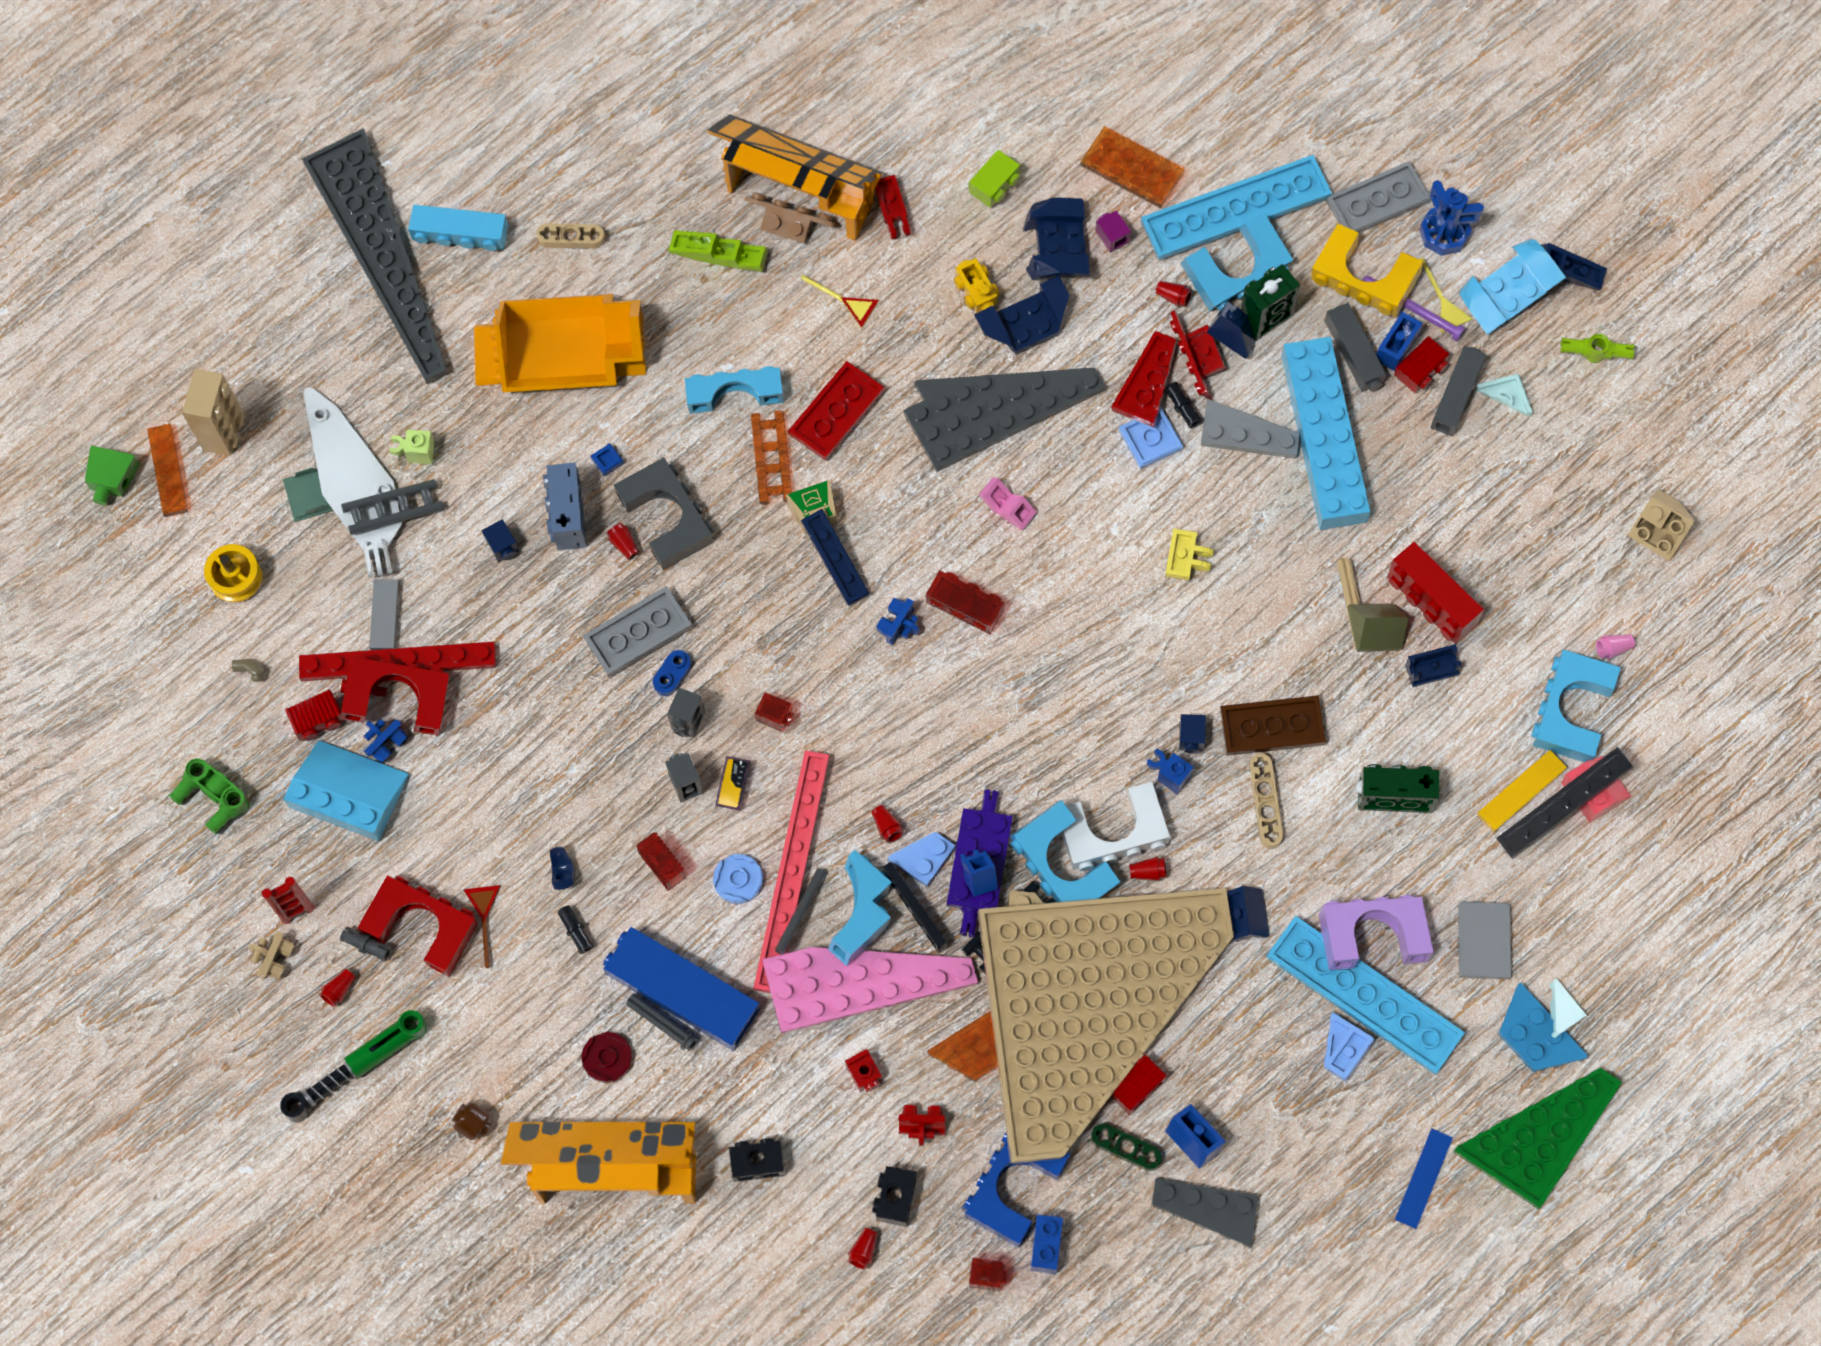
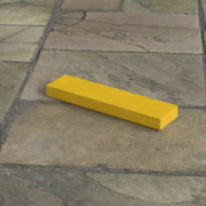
(1521, 791)

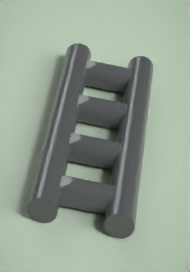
(378, 502)

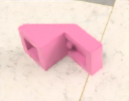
(1007, 505)

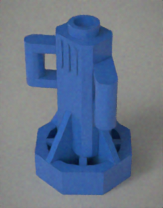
(1450, 219)

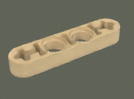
(1262, 801)

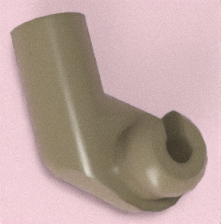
(251, 666)

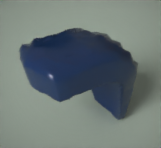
(562, 869)

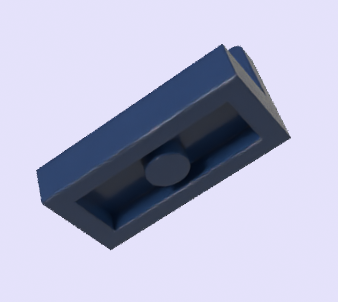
(1247, 913)

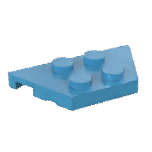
(1529, 1034)

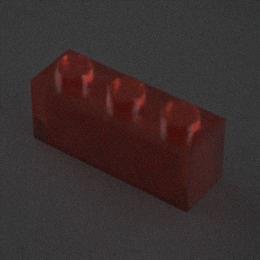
(965, 601)

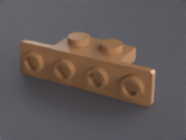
(788, 221)

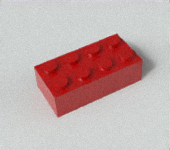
(1434, 593)

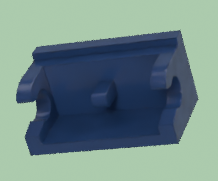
(1433, 665)

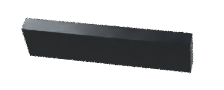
(915, 908)

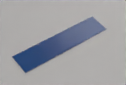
(1423, 1178)

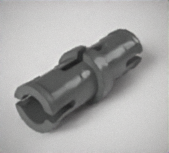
(365, 943)

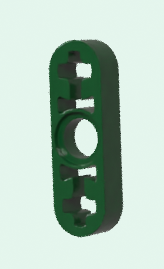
(1105, 1146)

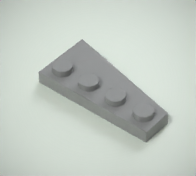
(1242, 432)

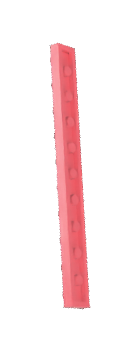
(793, 857)

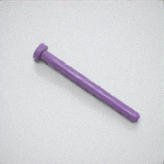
(1457, 332)

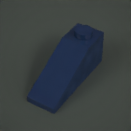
(1576, 268)

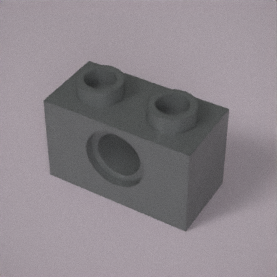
(684, 776)

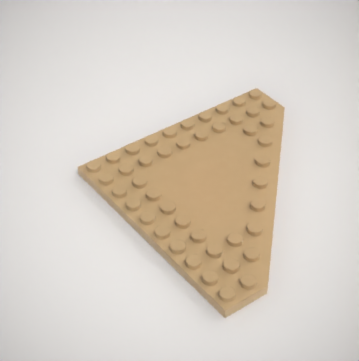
(1084, 996)

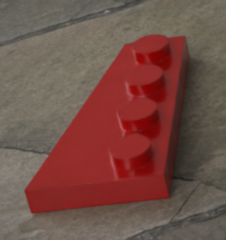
(1145, 386)

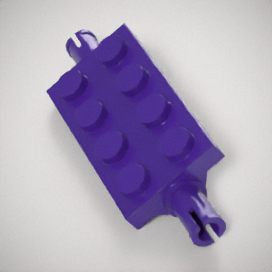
(984, 832)

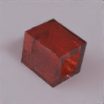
(774, 712)

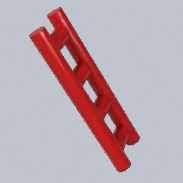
(287, 900)

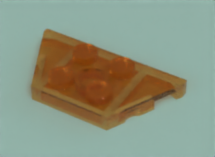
(969, 1049)

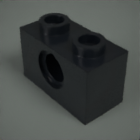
(770, 1167)
(895, 1212)

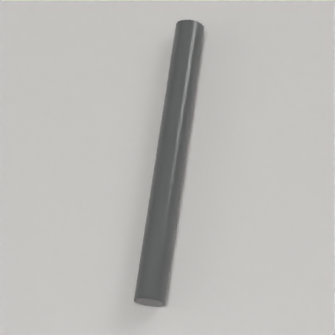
(800, 911)

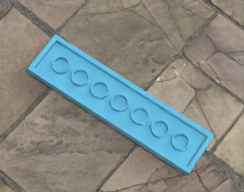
(1231, 206)
(1367, 998)

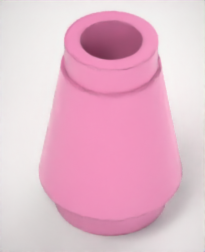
(1613, 645)

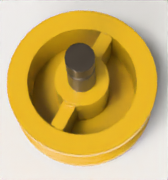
(233, 573)

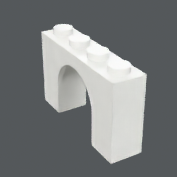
(1149, 832)

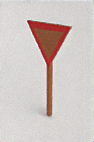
(482, 900)

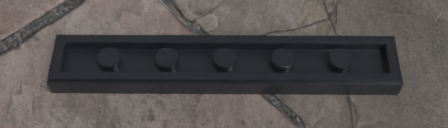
(1565, 802)

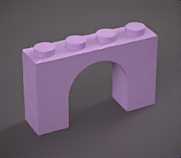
(1403, 915)

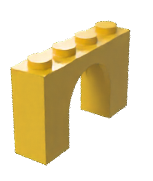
(1385, 294)

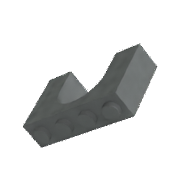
(661, 481)

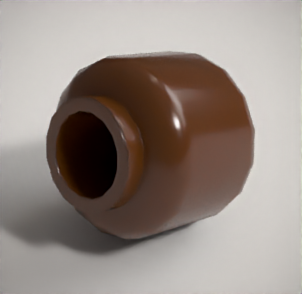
(471, 1121)

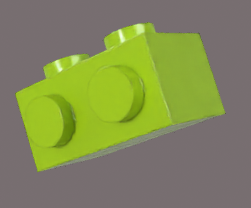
(994, 179)

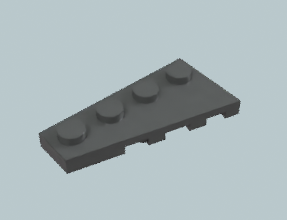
(1210, 1208)

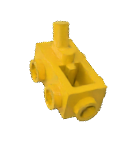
(981, 292)

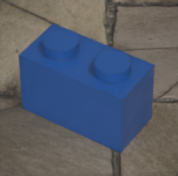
(1399, 341)
(1195, 1136)

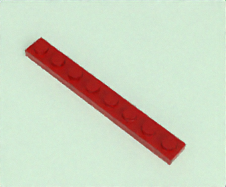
(445, 657)

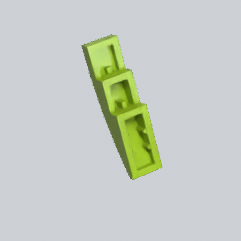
(718, 251)

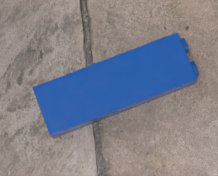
(681, 988)

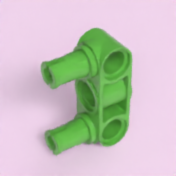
(214, 786)

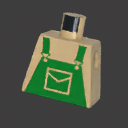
(810, 500)

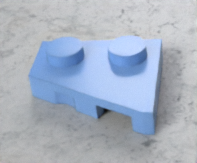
(923, 858)
(1345, 1047)

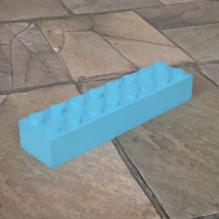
(1325, 433)

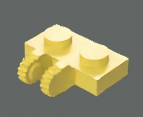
(1181, 555)

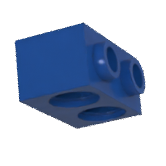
(1046, 1244)

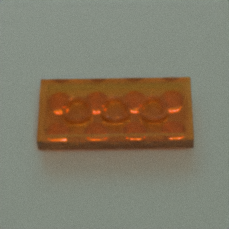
(1132, 167)

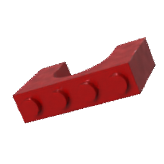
(427, 685)
(397, 898)

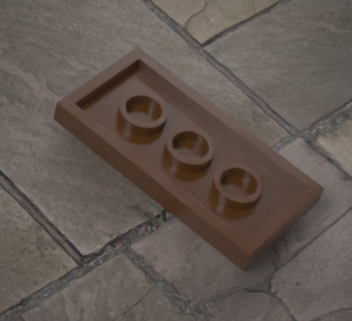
(1272, 725)

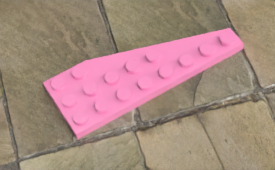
(818, 988)

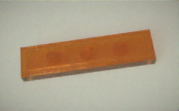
(167, 470)

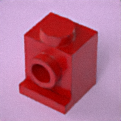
(863, 1082)

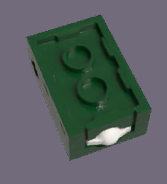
(1270, 300)
(1398, 789)

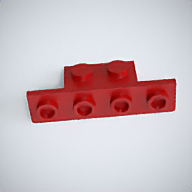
(1201, 351)

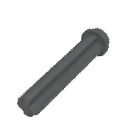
(662, 1022)

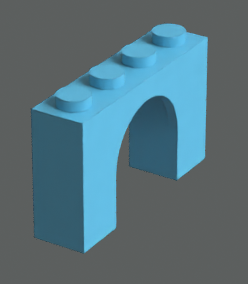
(1219, 288)
(1554, 731)
(1033, 841)

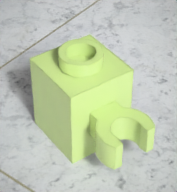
(417, 446)

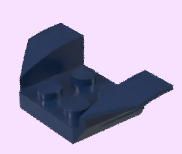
(1029, 320)

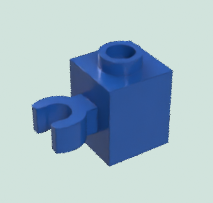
(1173, 772)
(979, 873)

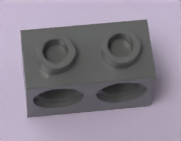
(686, 713)

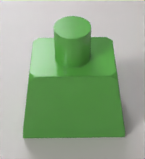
(109, 473)

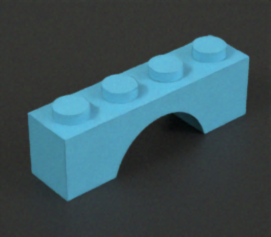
(705, 391)

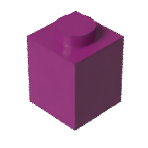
(1113, 231)

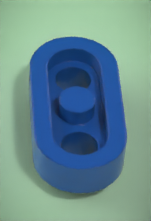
(673, 672)

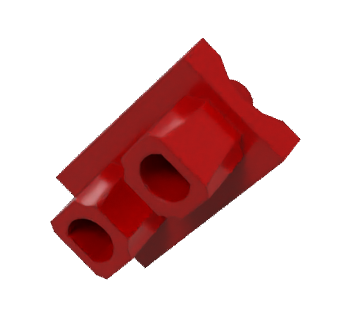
(922, 1125)

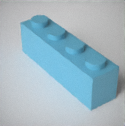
(458, 227)

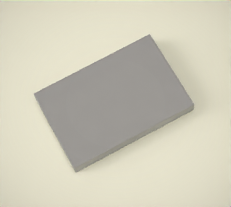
(1484, 940)

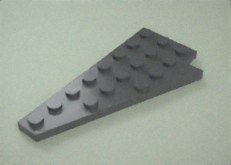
(978, 411)

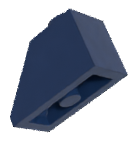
(1232, 329)

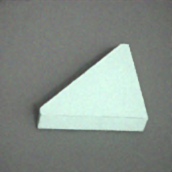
(1508, 392)
(1564, 1009)

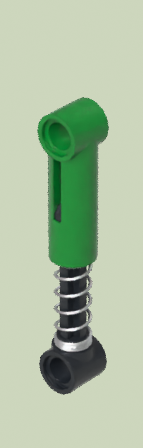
(356, 1064)

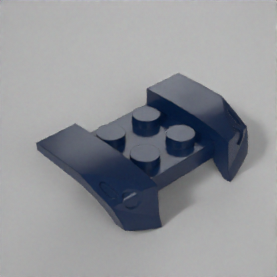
(1058, 238)

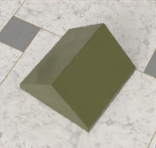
(1377, 627)

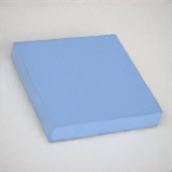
(1150, 443)

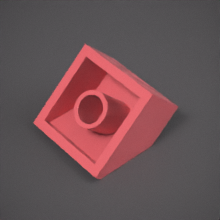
(1606, 800)

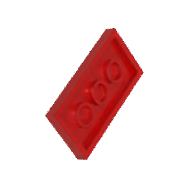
(836, 410)

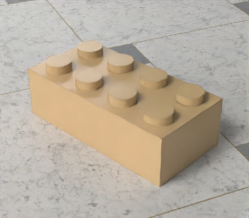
(213, 412)

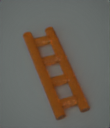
(761, 447)

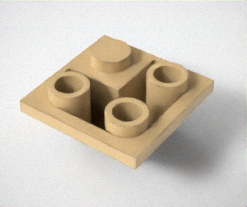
(1662, 525)

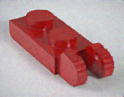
(892, 204)

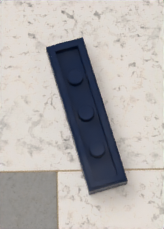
(834, 557)

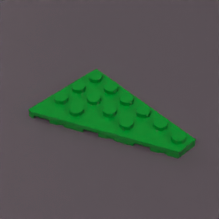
(1539, 1142)

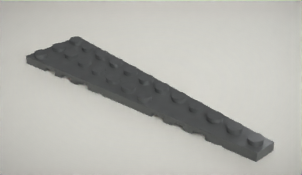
(358, 201)

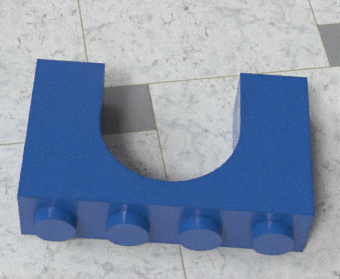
(987, 1208)

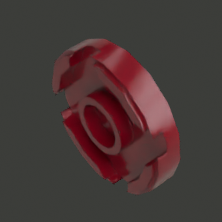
(606, 1057)

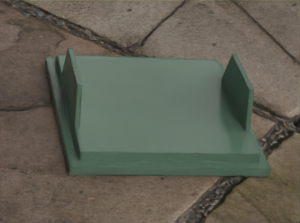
(306, 495)

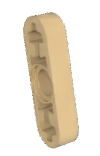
(587, 243)

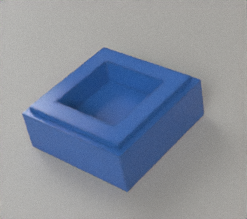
(607, 459)

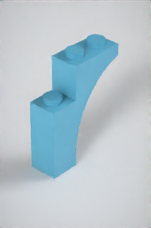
(867, 918)

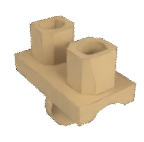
(268, 966)

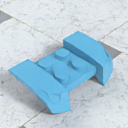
(1511, 286)

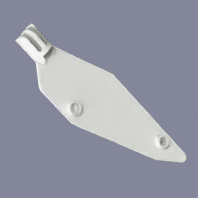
(350, 473)

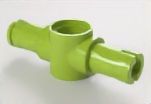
(1586, 350)

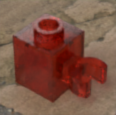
(987, 1274)

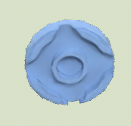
(738, 879)

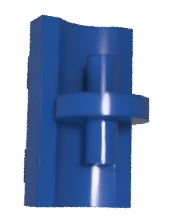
(903, 611)
(376, 748)

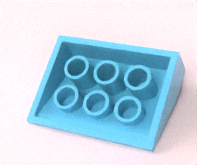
(346, 790)

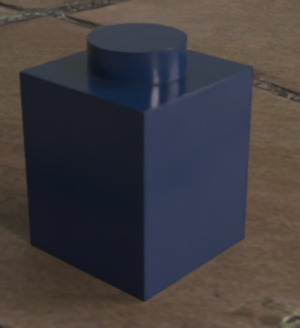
(500, 541)
(1192, 733)

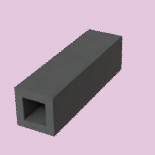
(1355, 347)
(1458, 390)

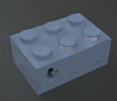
(565, 506)

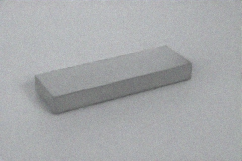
(384, 614)

